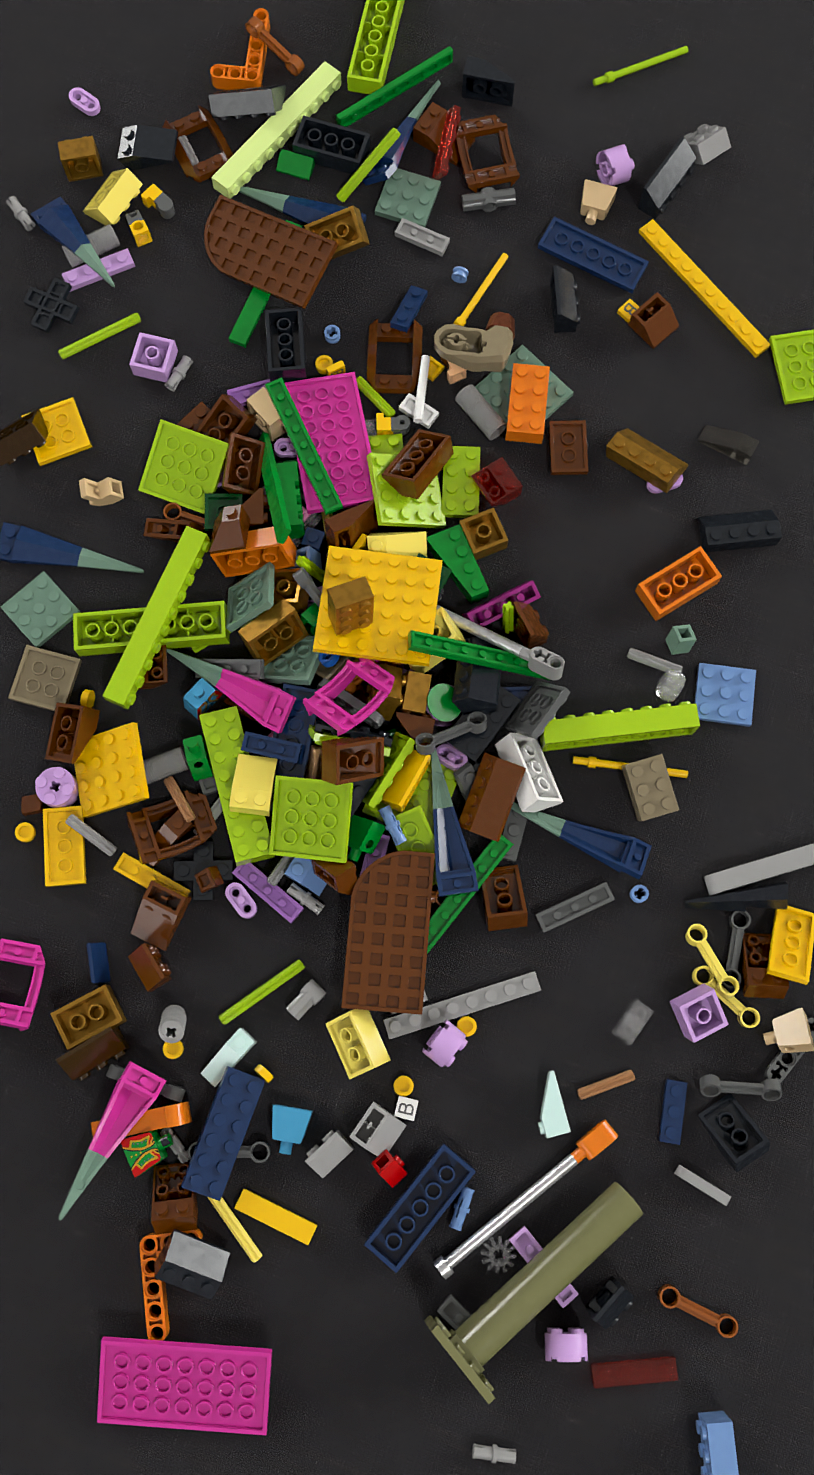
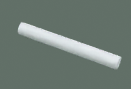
(421, 389)

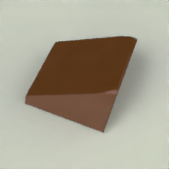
(31, 805)
(209, 879)

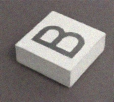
(406, 1108)

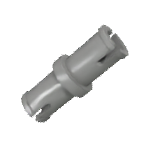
(20, 213)
(178, 373)
(305, 898)
(493, 1453)

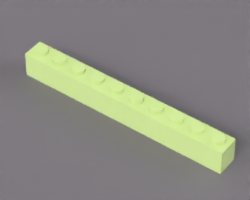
(276, 131)

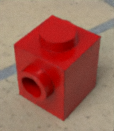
(389, 1167)

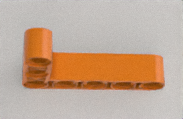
(248, 76)
(159, 1118)
(148, 1276)

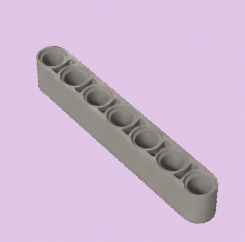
(760, 870)

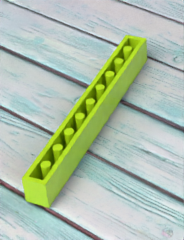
(157, 617)

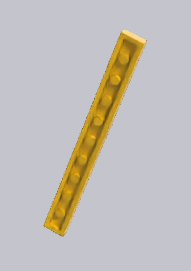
(704, 288)

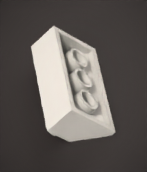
(537, 785)

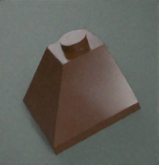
(230, 530)

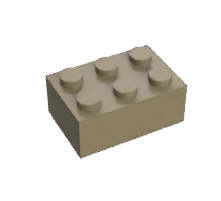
(650, 787)

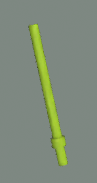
(610, 76)

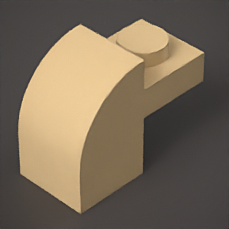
(102, 492)

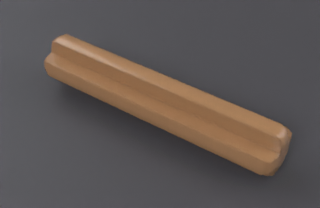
(179, 799)
(606, 1084)

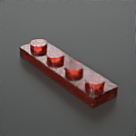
(448, 137)
(634, 1372)

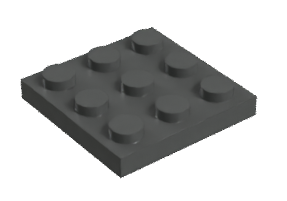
(537, 709)

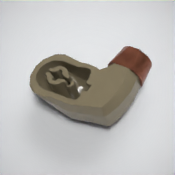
(477, 348)

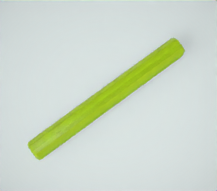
(368, 164)
(99, 335)
(261, 992)

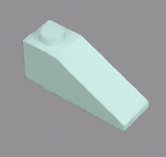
(228, 1055)
(552, 1113)

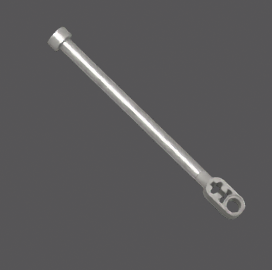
(539, 659)

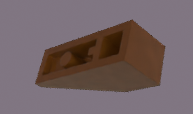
(168, 529)
(172, 832)

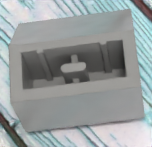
(708, 142)
(377, 1130)
(329, 1154)

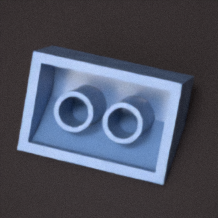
(302, 872)

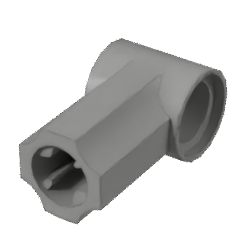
(308, 996)

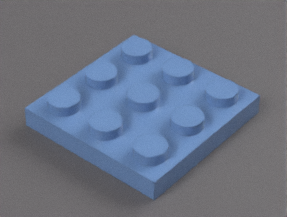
(725, 694)

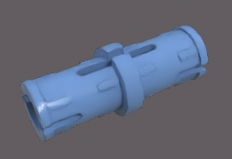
(392, 825)
(461, 1208)

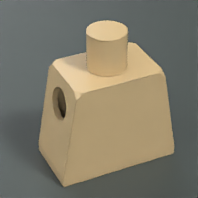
(596, 200)
(791, 1032)

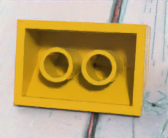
(406, 781)

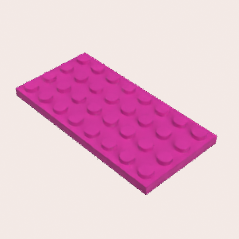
(338, 430)
(184, 1385)

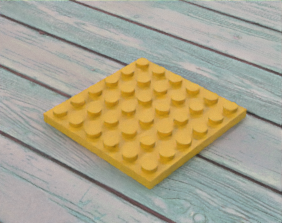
(403, 601)

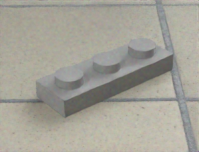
(422, 237)

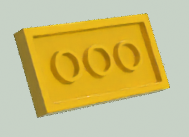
(63, 848)
(792, 945)

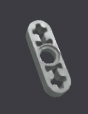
(702, 1185)

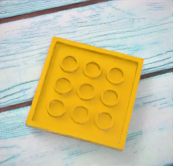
(111, 771)

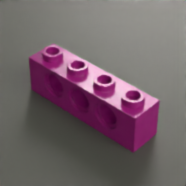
(493, 609)

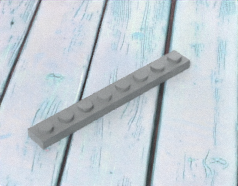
(463, 1005)

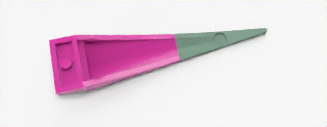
(260, 700)
(129, 1101)

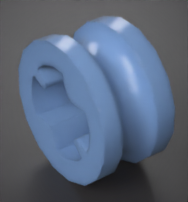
(459, 274)
(336, 337)
(635, 889)

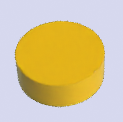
(322, 362)
(87, 698)
(25, 832)
(467, 1025)
(173, 1050)
(263, 1073)
(403, 1085)

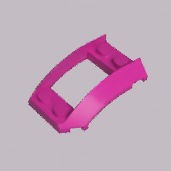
(335, 716)
(29, 955)

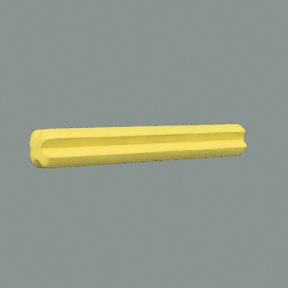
(237, 1229)

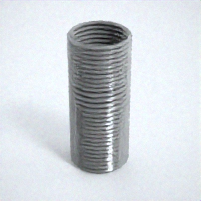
(105, 241)
(480, 412)
(165, 765)

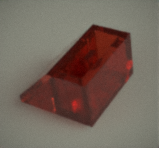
(498, 483)

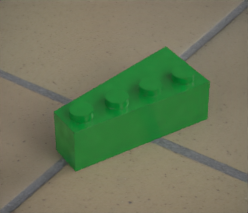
(290, 486)
(457, 556)

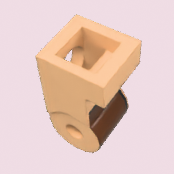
(455, 372)

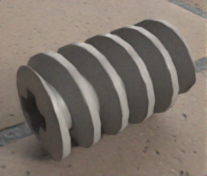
(172, 1024)

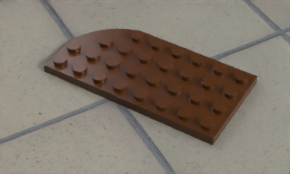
(266, 251)
(389, 934)

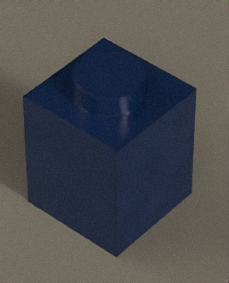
(314, 539)

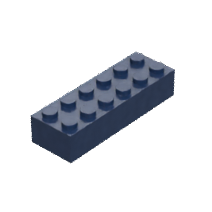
(419, 1207)

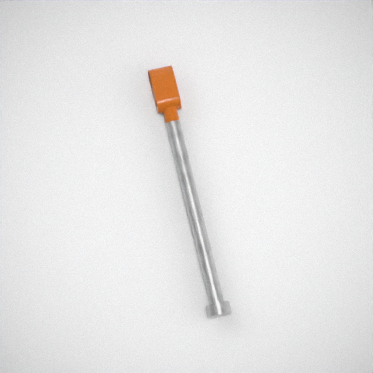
(588, 1147)

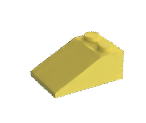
(398, 543)
(253, 785)

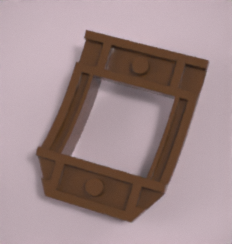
(191, 124)
(491, 175)
(394, 383)
(144, 837)

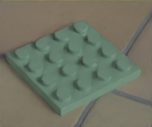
(496, 385)

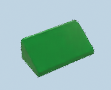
(295, 164)

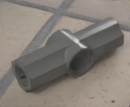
(488, 199)

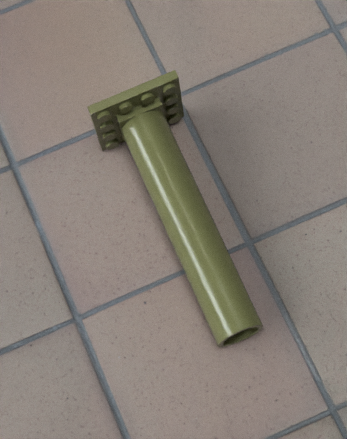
(536, 1285)

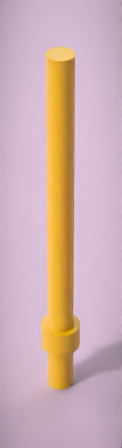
(462, 319)
(593, 762)

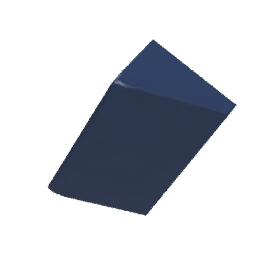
(98, 963)

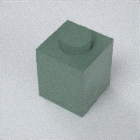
(680, 639)

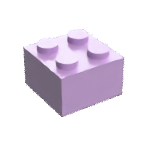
(153, 357)
(699, 1012)

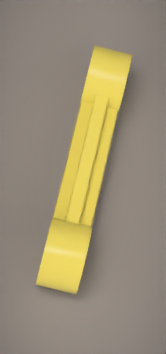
(712, 961)
(734, 1004)

